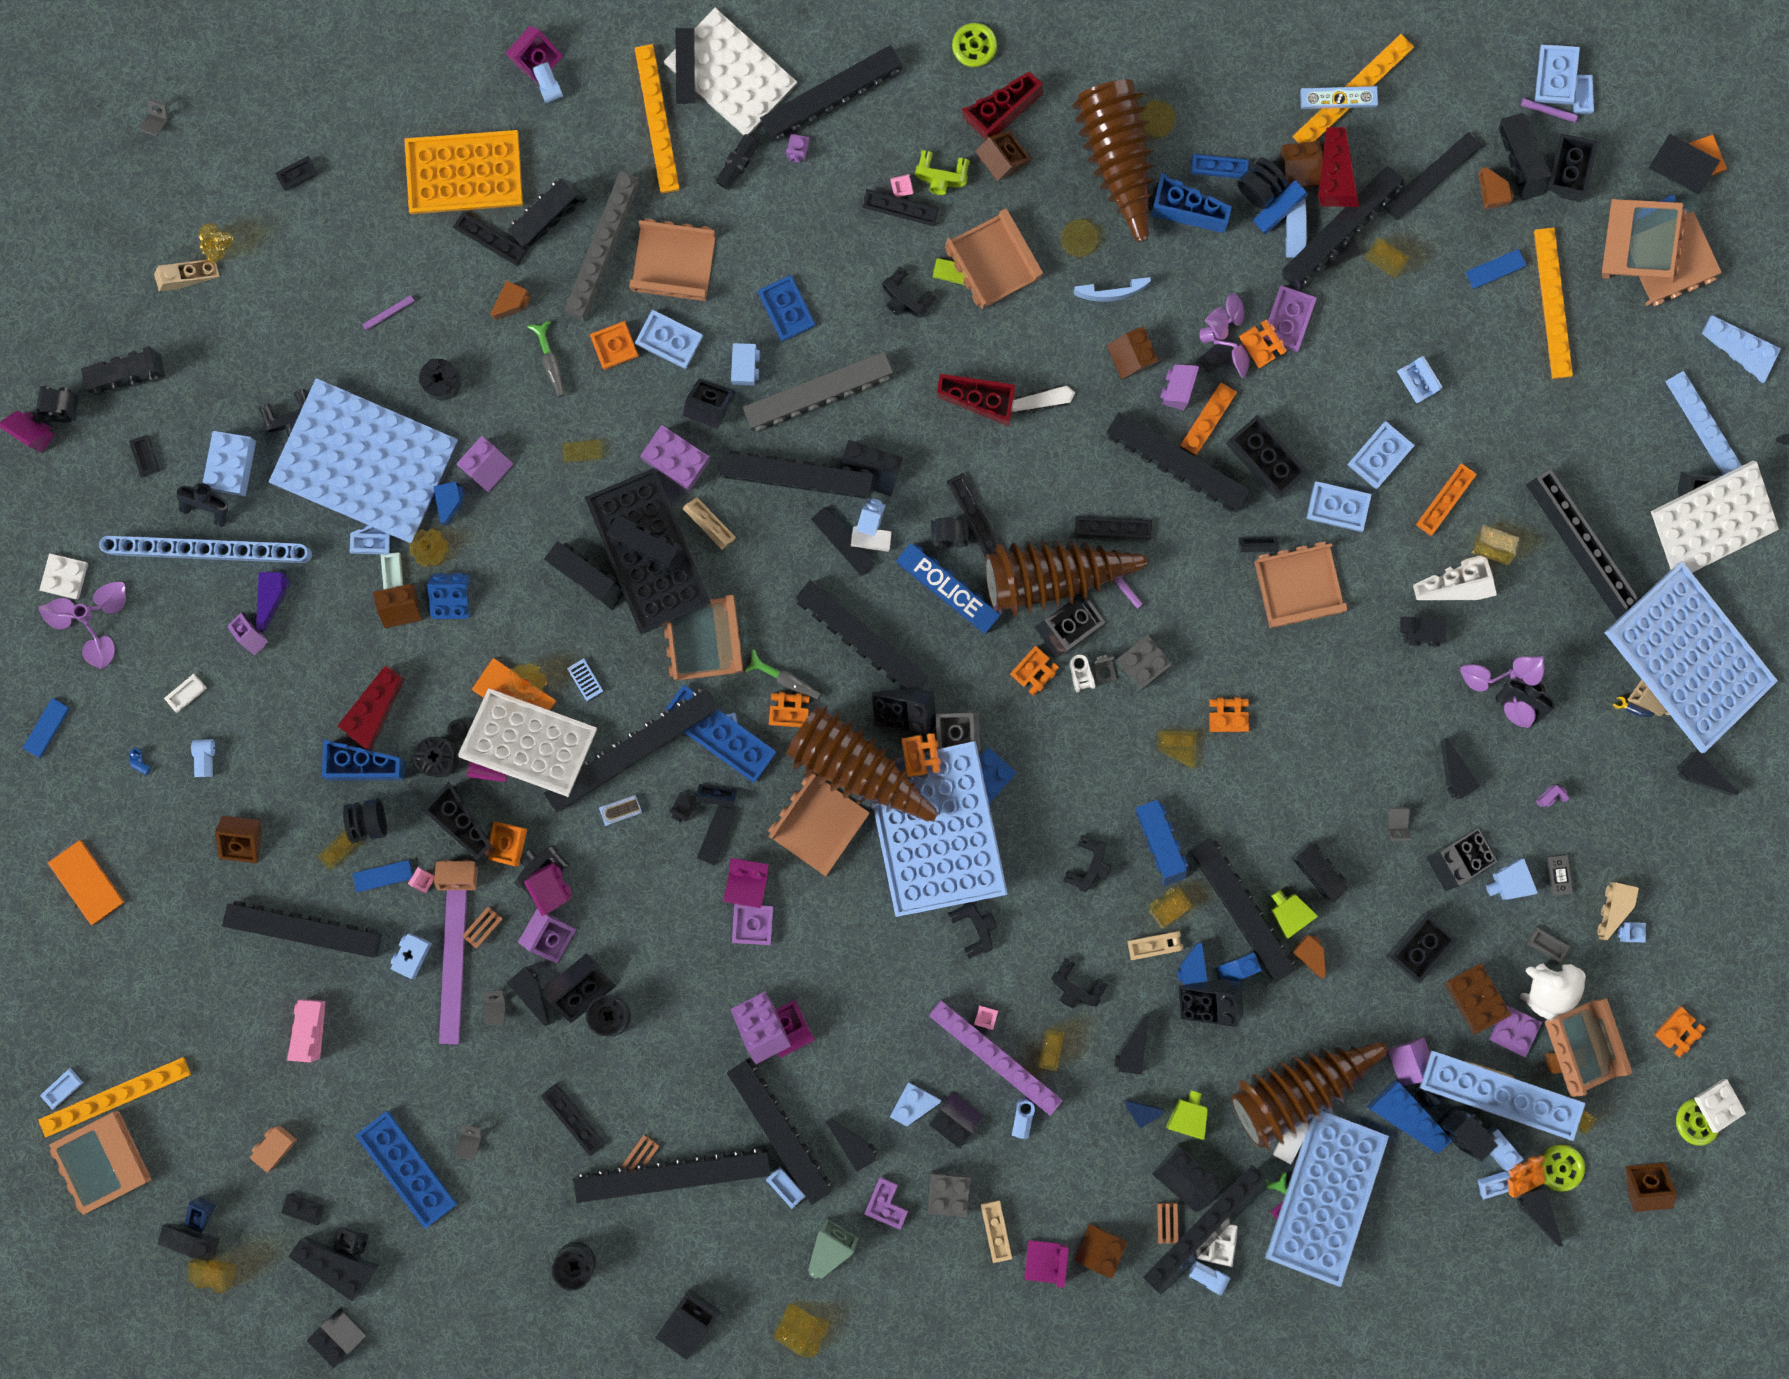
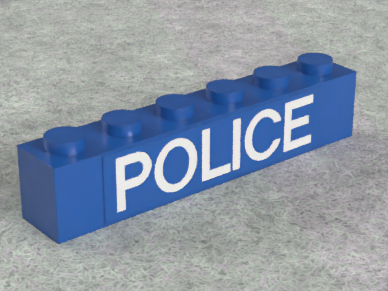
(947, 588)

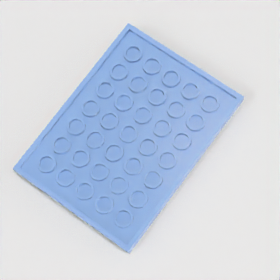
(363, 461)
(1691, 657)
(953, 856)

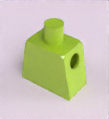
(1291, 913)
(1189, 1116)

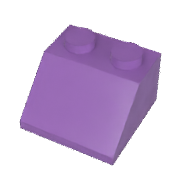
(1180, 386)
(485, 464)
(546, 936)

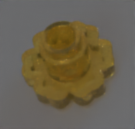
(214, 242)
(435, 554)
(533, 675)

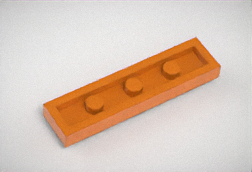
(1208, 419)
(1446, 499)

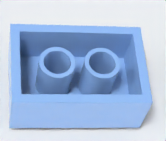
(229, 463)

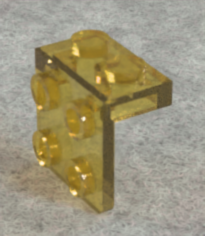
(801, 1331)

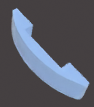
(1296, 230)
(1088, 292)

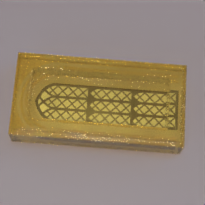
(582, 451)

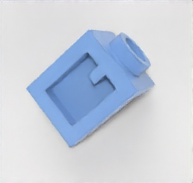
(1632, 932)

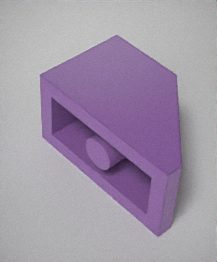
(247, 634)

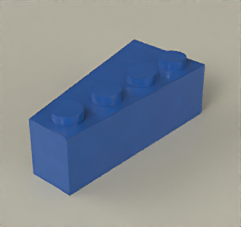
(1189, 206)
(358, 764)
(1162, 842)
(1406, 1114)

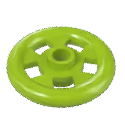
(976, 29)
(1682, 1125)
(1578, 1166)

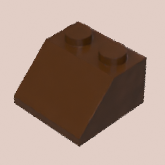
(1002, 155)
(1302, 163)
(1132, 353)
(397, 605)
(238, 839)
(1650, 1187)
(1101, 1251)

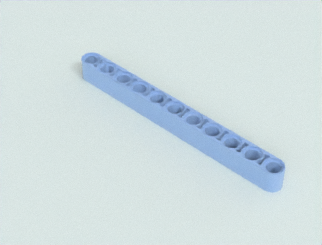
(197, 546)

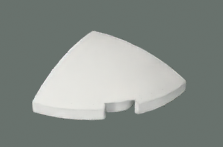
(1222, 1248)

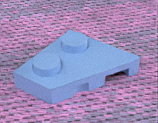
(369, 541)
(913, 1104)

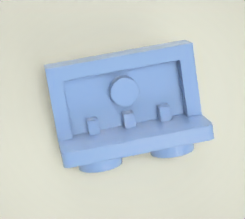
(1420, 379)

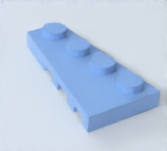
(1748, 350)

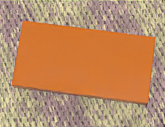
(496, 677)
(86, 882)

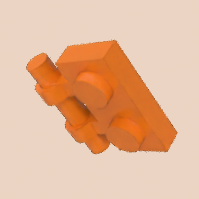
(1257, 346)
(1030, 666)
(788, 716)
(1229, 721)
(915, 756)
(1675, 1027)
(1526, 1176)

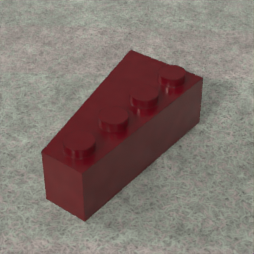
(1001, 108)
(1337, 173)
(979, 396)
(372, 708)

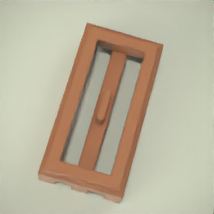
(487, 933)
(650, 1142)
(1175, 1222)

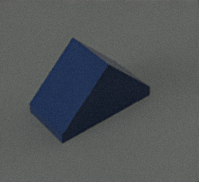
(1143, 1113)
(198, 1214)

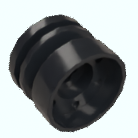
(1262, 183)
(444, 764)
(365, 820)
(597, 1018)
(572, 1277)

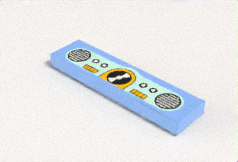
(1338, 97)

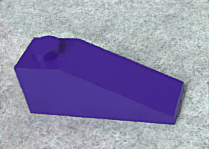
(271, 591)

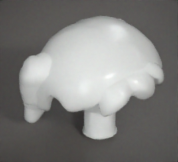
(1554, 991)

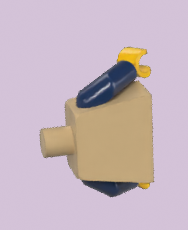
(1642, 702)

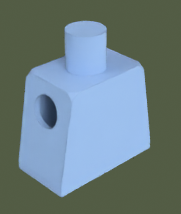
(1512, 881)

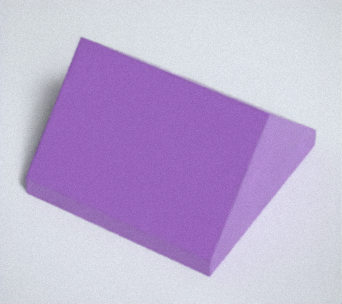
(1410, 1060)

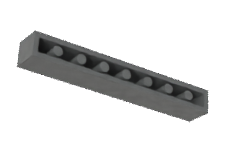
(602, 246)
(818, 391)

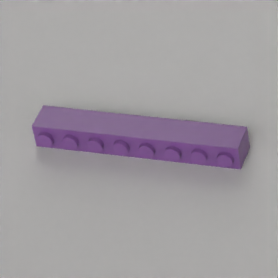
(995, 1057)

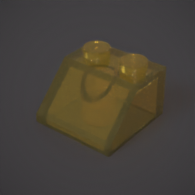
(211, 1274)

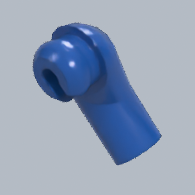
(136, 761)

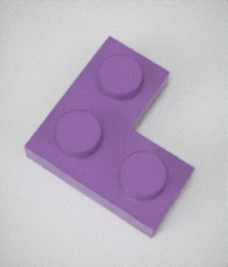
(880, 1206)

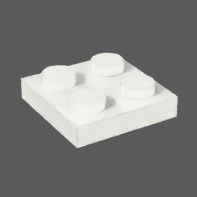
(63, 576)
(1720, 1105)

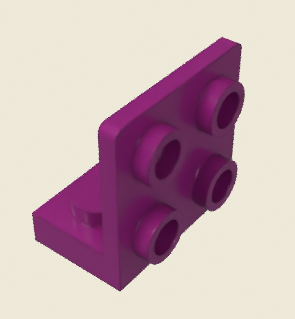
(746, 883)
(1046, 1262)

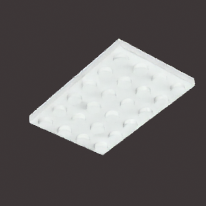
(735, 73)
(1715, 518)
(528, 742)

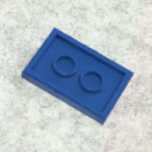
(786, 308)

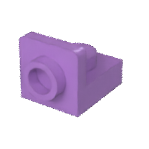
(797, 148)
(1549, 795)

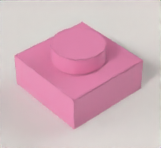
(902, 185)
(421, 880)
(985, 1017)

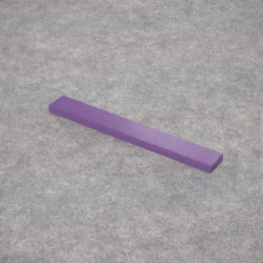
(453, 967)

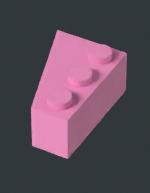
(307, 1031)

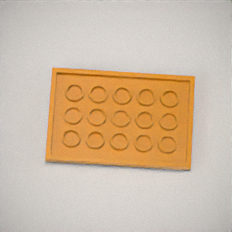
(463, 172)

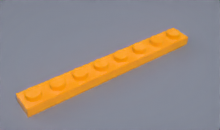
(1366, 78)
(657, 118)
(1553, 303)
(114, 1097)

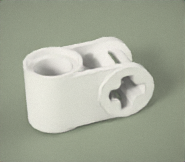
(1081, 675)

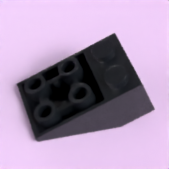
(905, 710)
(1461, 859)
(1212, 1002)
(688, 1324)

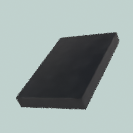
(1684, 164)

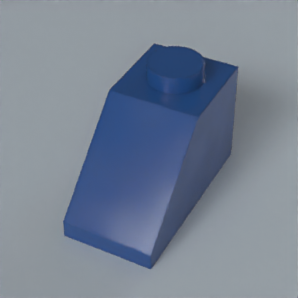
(448, 500)
(1193, 966)
(1239, 967)

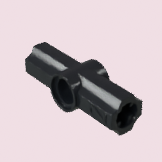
(737, 161)

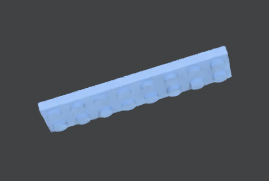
(1502, 1095)

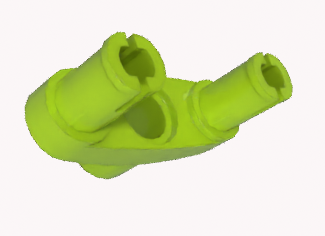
(941, 179)

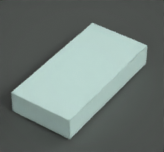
(391, 570)

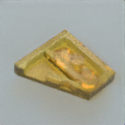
(1179, 746)

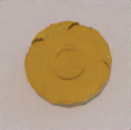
(1161, 118)
(1083, 242)

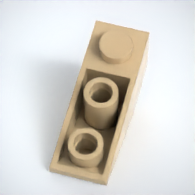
(184, 274)
(1619, 903)

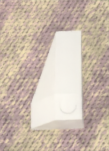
(1466, 582)

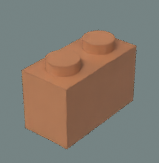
(456, 875)
(273, 1148)

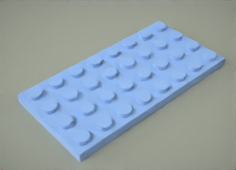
(1327, 1198)

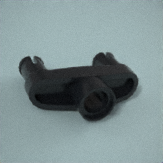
(900, 300)
(285, 422)
(202, 498)
(1530, 694)
(532, 861)
(1097, 868)
(983, 925)
(1072, 993)

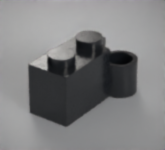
(1423, 631)

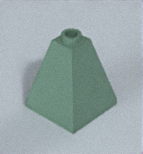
(831, 1249)

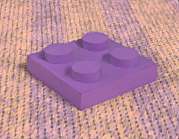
(752, 925)
(1516, 1032)

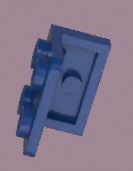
(448, 596)

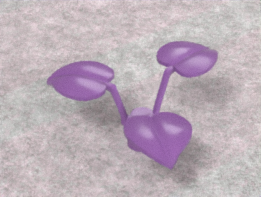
(1218, 329)
(61, 611)
(1524, 669)

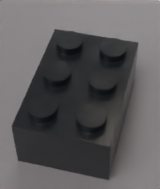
(1421, 948)

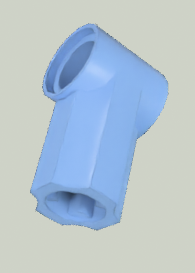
(548, 86)
(203, 757)
(1023, 1119)
(1211, 1278)

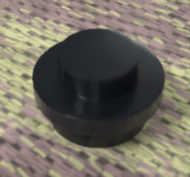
(457, 729)

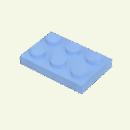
(1557, 74)
(669, 339)
(1380, 455)
(1338, 506)

